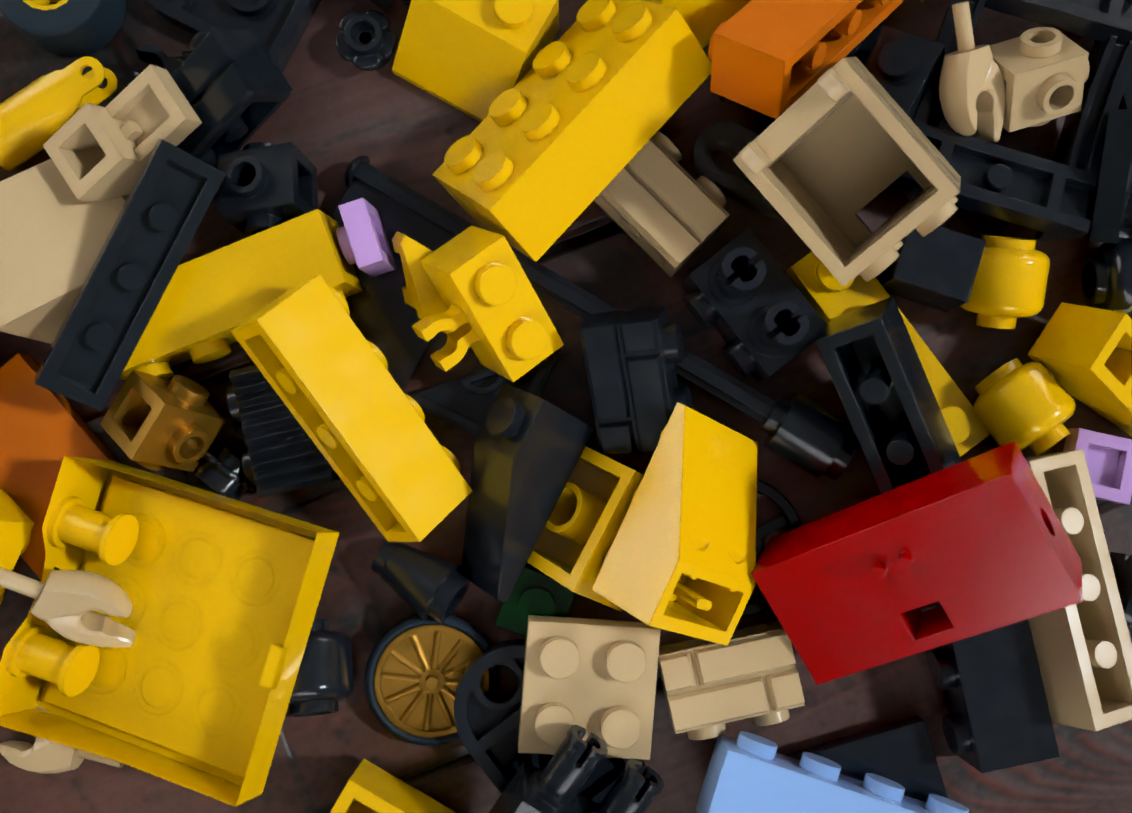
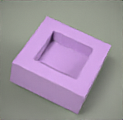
(364, 238)
(1107, 461)

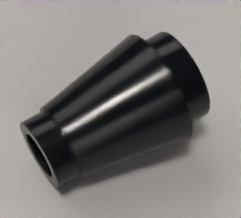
(421, 579)

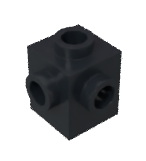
(265, 186)

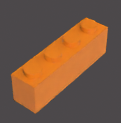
(782, 47)

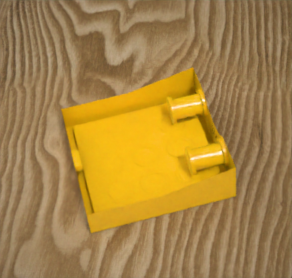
(217, 619)

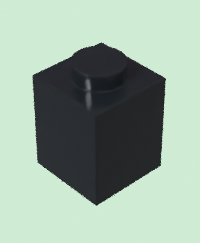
(934, 268)

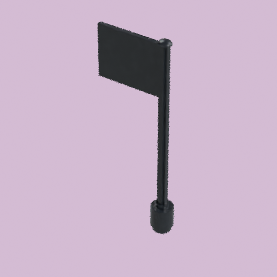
(795, 428)

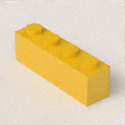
(232, 284)
(354, 410)

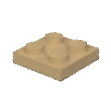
(592, 678)

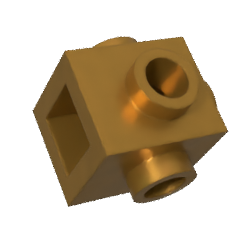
(163, 421)

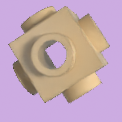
(1041, 77)

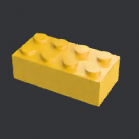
(574, 120)

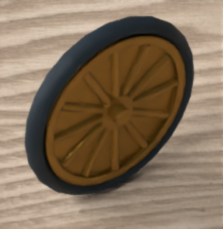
(416, 676)

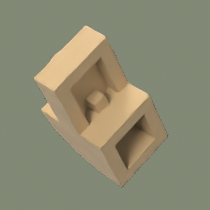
(108, 146)

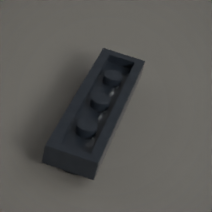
(129, 276)

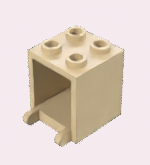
(838, 154)

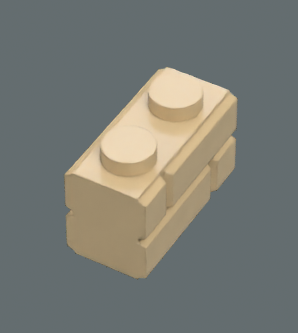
(664, 205)
(723, 684)

